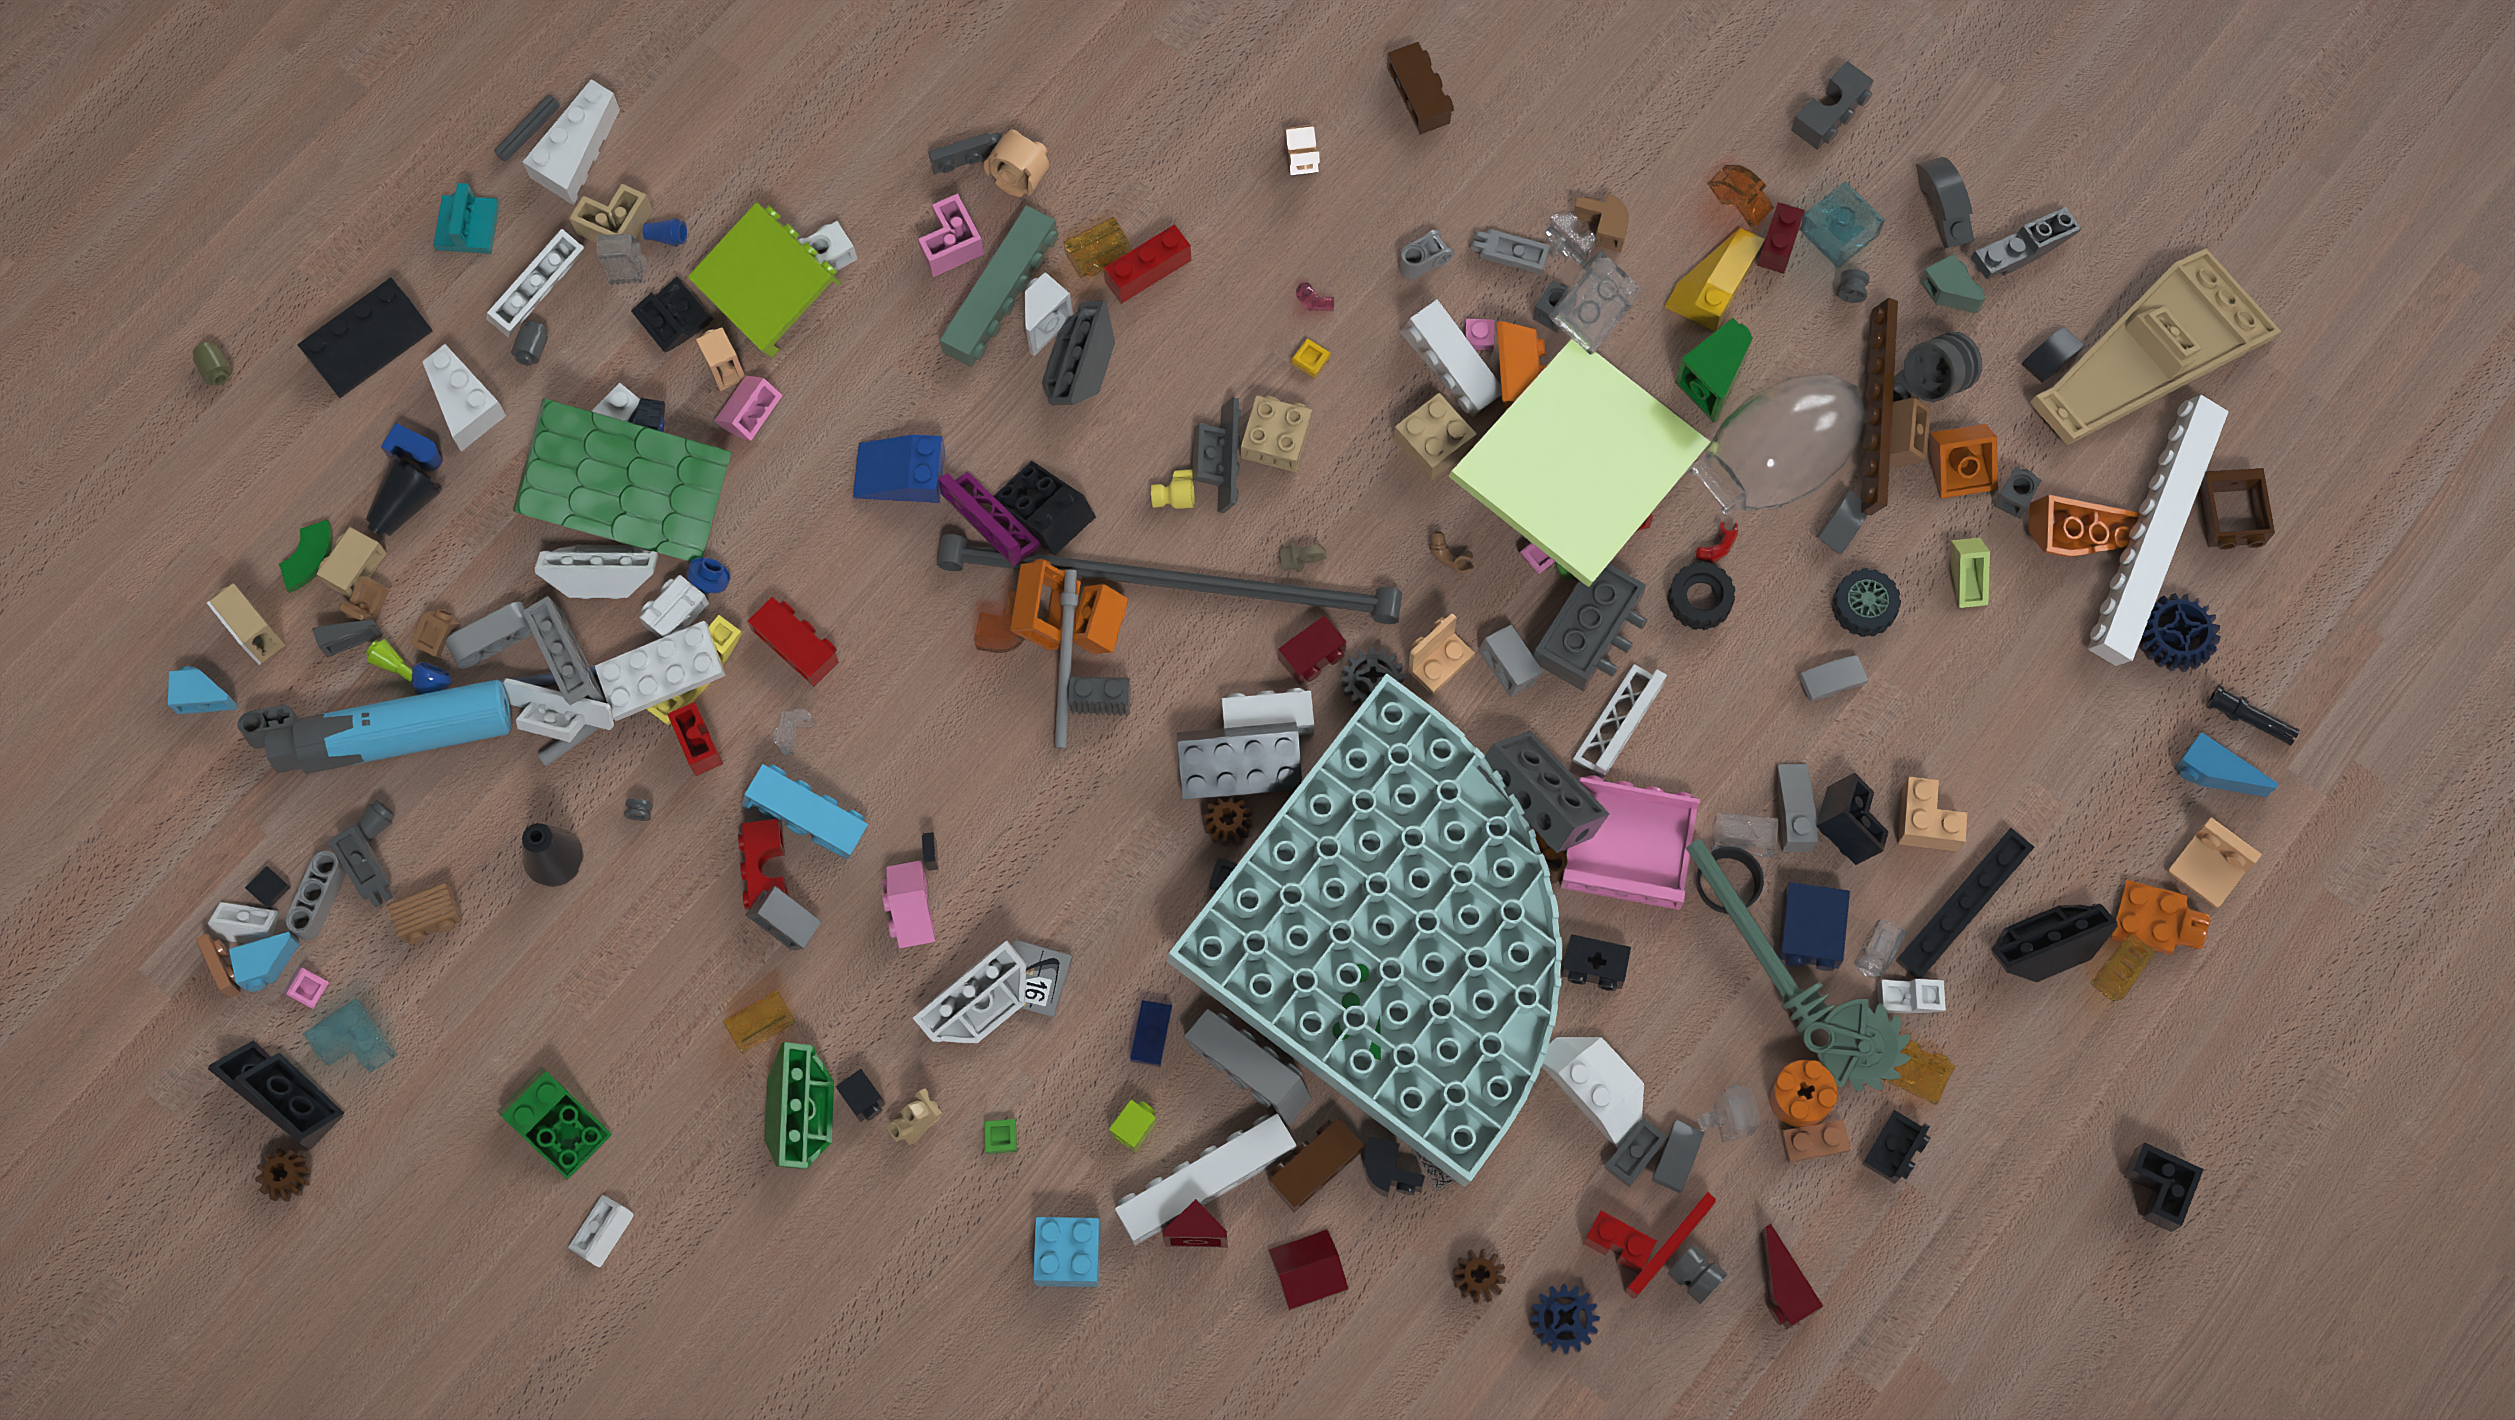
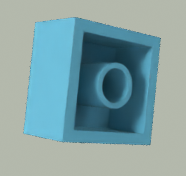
(1067, 1252)

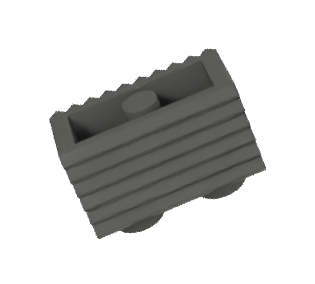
(1099, 695)

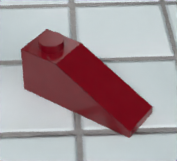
(1788, 1288)

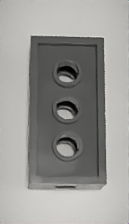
(1546, 791)

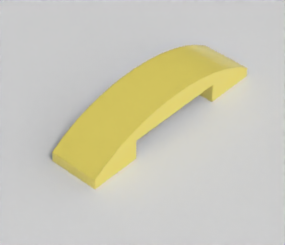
(725, 639)

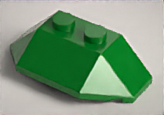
(798, 1107)

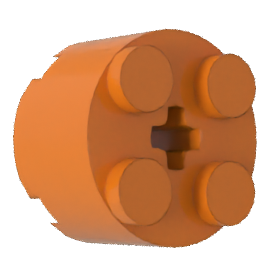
(1810, 1078)

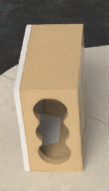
(245, 623)

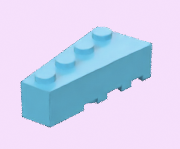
(805, 811)

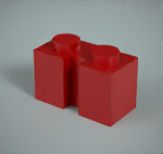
(695, 738)
(1622, 1239)

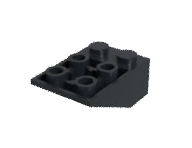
(1046, 506)

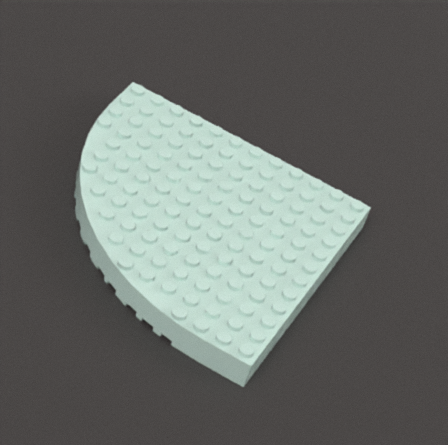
(1433, 885)

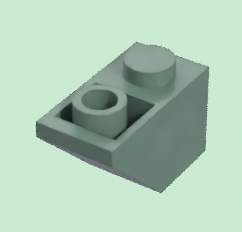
(1952, 286)

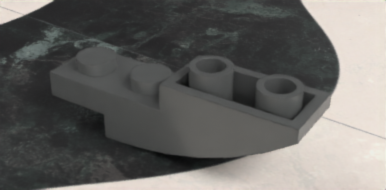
(2026, 245)

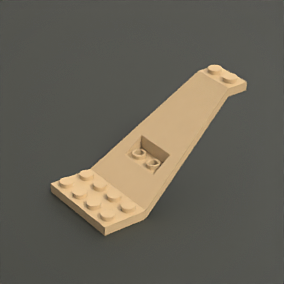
(2169, 337)

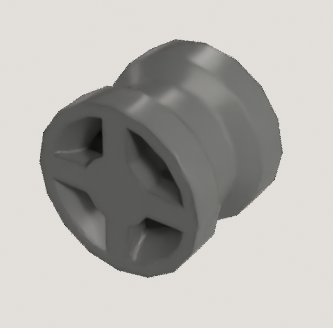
(1853, 286)

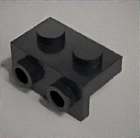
(1896, 1146)

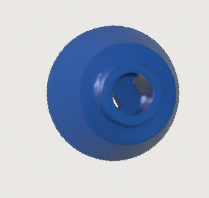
(429, 678)

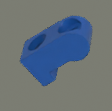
(412, 446)

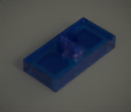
(1151, 1033)

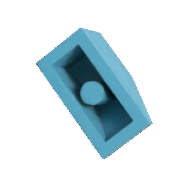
(195, 693)
(262, 960)

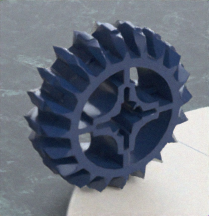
(2198, 625)

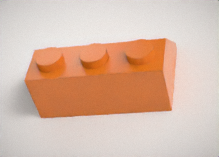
(1519, 359)

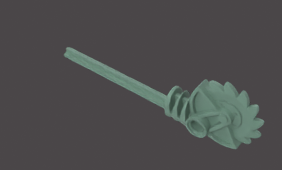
(1860, 1041)

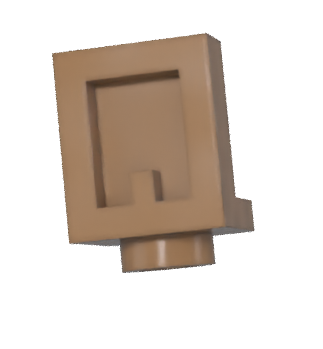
(433, 631)

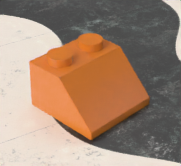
(1964, 460)

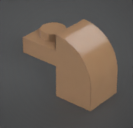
(1610, 218)

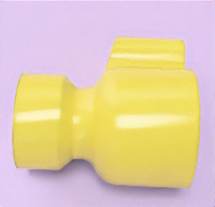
(1178, 494)

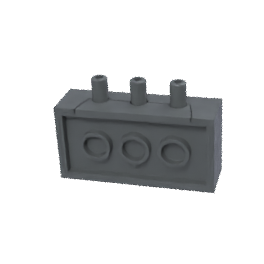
(1590, 626)

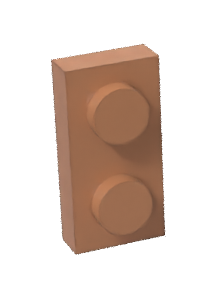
(214, 954)
(1815, 1141)

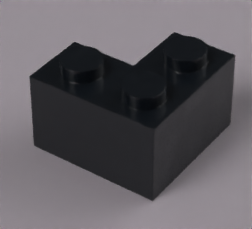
(1848, 822)
(2171, 1181)

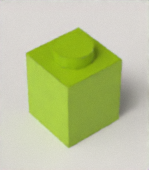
(1133, 1125)

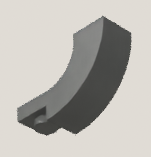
(1951, 200)

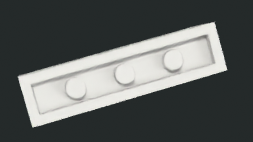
(1629, 724)

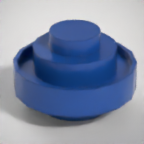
(708, 575)

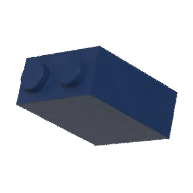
(1813, 926)

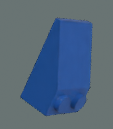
(900, 469)

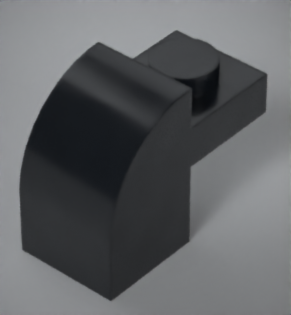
(1381, 1170)

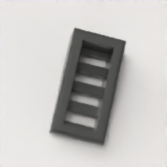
(343, 636)

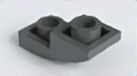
(1843, 523)
(1678, 1156)

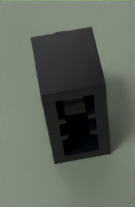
(1612, 962)

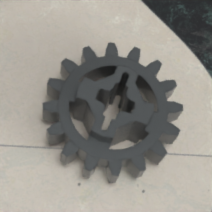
(1361, 680)

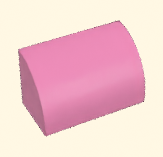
(748, 407)

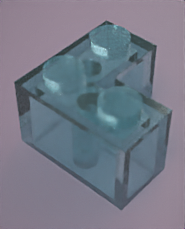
(351, 1030)

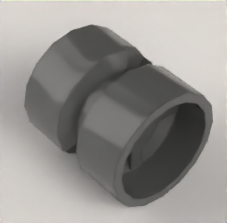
(1697, 1273)

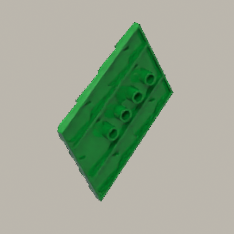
(621, 480)

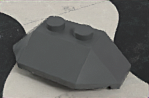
(1080, 355)

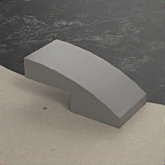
(1833, 677)

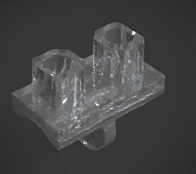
(1567, 241)

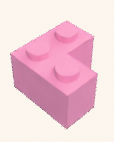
(955, 240)
(909, 905)

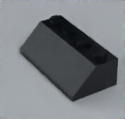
(365, 337)

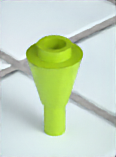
(384, 656)

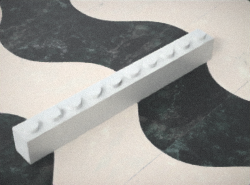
(2157, 530)

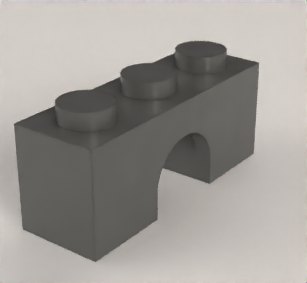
(1820, 122)

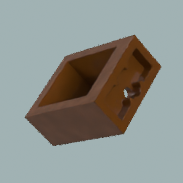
(2237, 480)

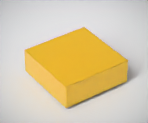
(1310, 358)

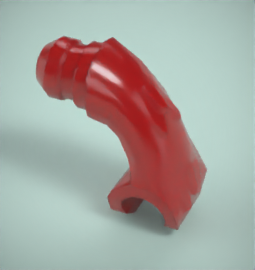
(1716, 552)

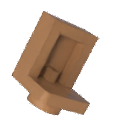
(366, 600)

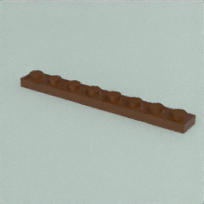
(1879, 407)

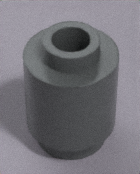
(530, 343)

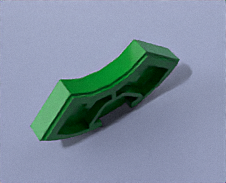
(304, 563)

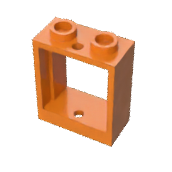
(1027, 602)

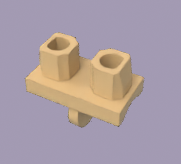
(914, 1118)

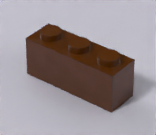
(1420, 87)
(1315, 1163)

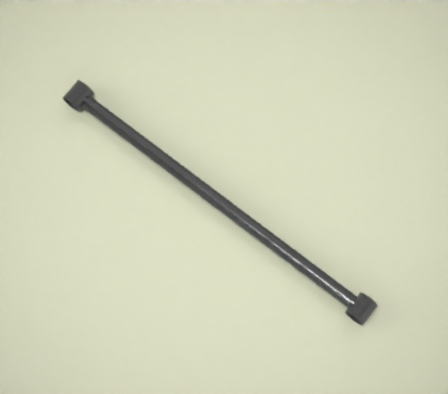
(1383, 605)

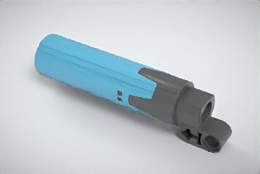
(378, 728)

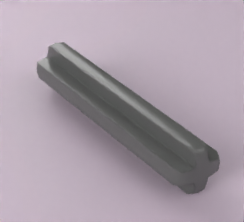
(526, 128)

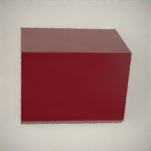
(1195, 1229)
(1308, 1269)

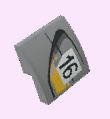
(1045, 976)

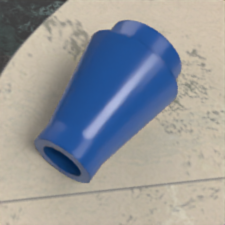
(668, 232)

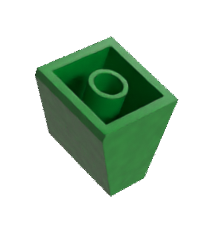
(1714, 366)

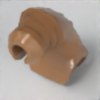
(1442, 553)

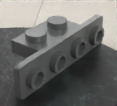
(1217, 454)

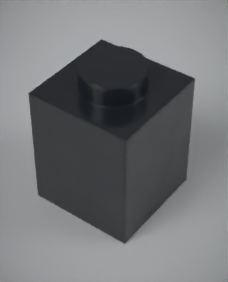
(861, 1096)

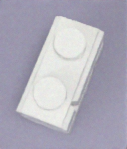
(674, 608)

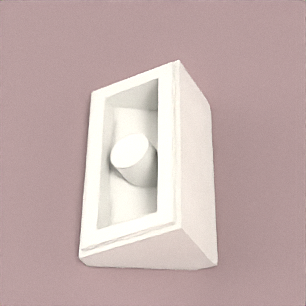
(242, 923)
(601, 1231)

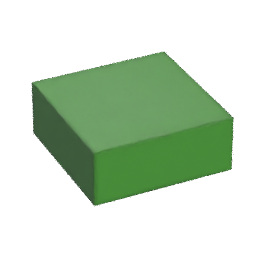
(1000, 1136)

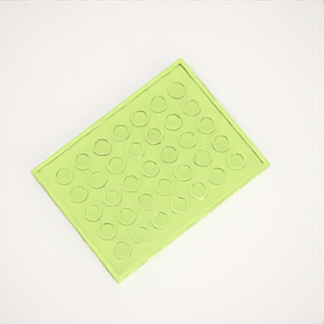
(1580, 461)

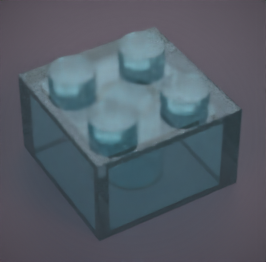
(1842, 224)

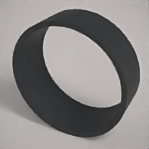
(1743, 857)

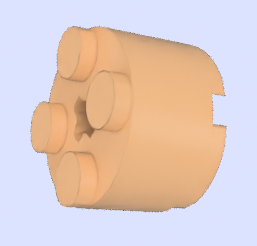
(1017, 164)

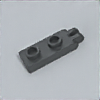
(963, 152)
(361, 865)

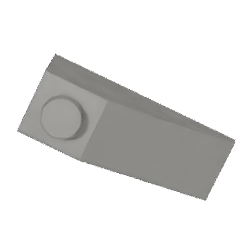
(1796, 808)

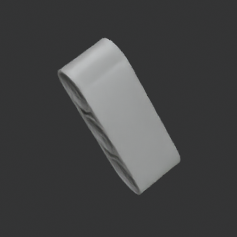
(489, 635)
(315, 910)

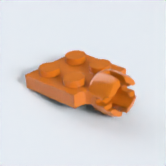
(2159, 919)

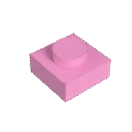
(1480, 333)

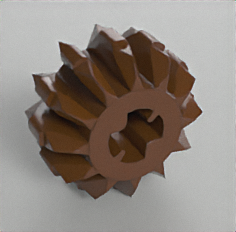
(1219, 828)
(281, 1187)
(1487, 1283)

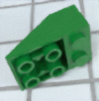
(554, 1123)

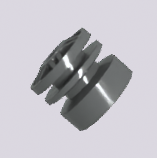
(1942, 366)

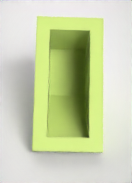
(1970, 571)

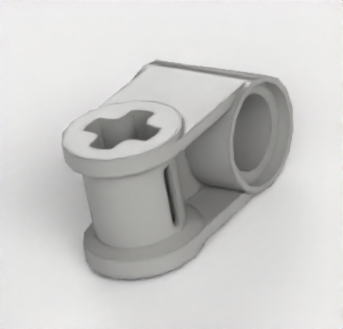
(1429, 253)

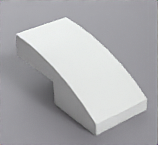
(1912, 996)

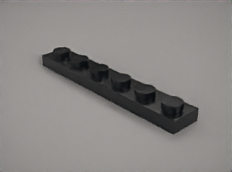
(1964, 904)

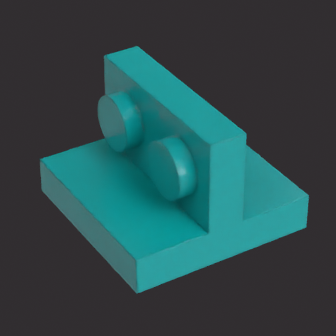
(466, 222)

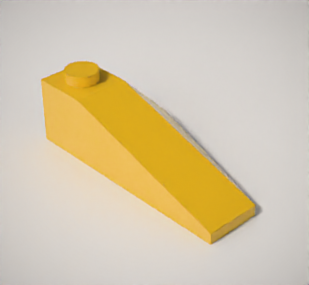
(1714, 282)

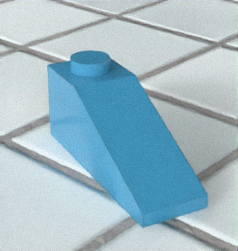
(2217, 767)

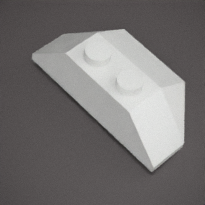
(596, 570)
(977, 999)
(1597, 1084)

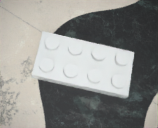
(660, 670)

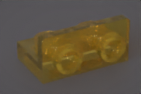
(1923, 1074)

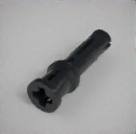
(2238, 708)

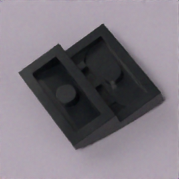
(672, 315)

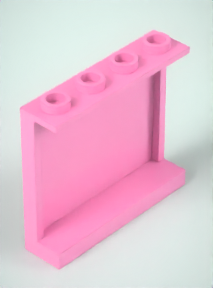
(1639, 846)

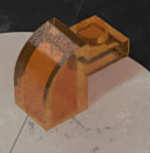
(1743, 189)
(994, 631)

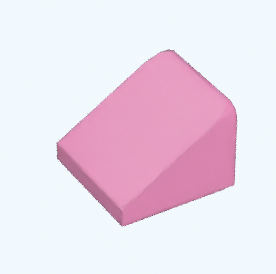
(1536, 558)
(305, 987)

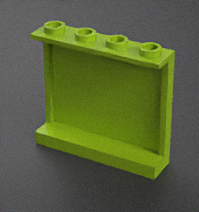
(763, 276)

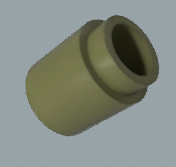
(211, 363)

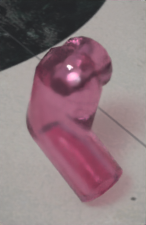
(1311, 299)

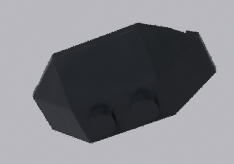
(2053, 940)

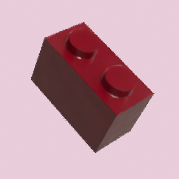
(1781, 237)
(1312, 650)

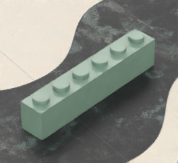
(999, 286)

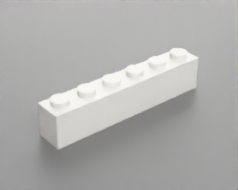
(1206, 1178)

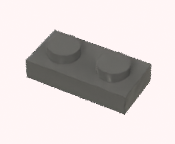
(1636, 1152)

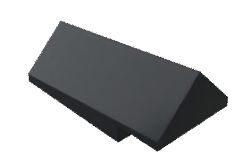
(278, 1092)

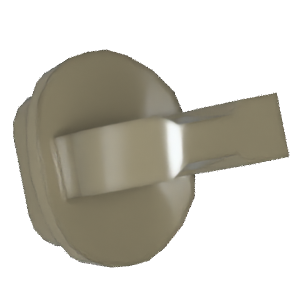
(1296, 557)

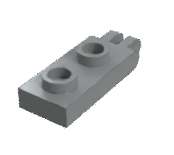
(1511, 250)

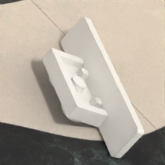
(551, 715)

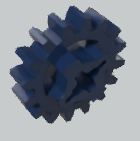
(1575, 1330)

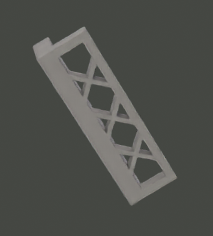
(562, 652)

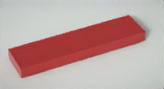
(1671, 1245)

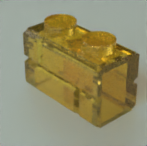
(1096, 248)
(759, 1021)

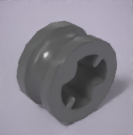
(638, 809)

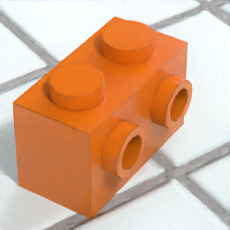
(1099, 619)

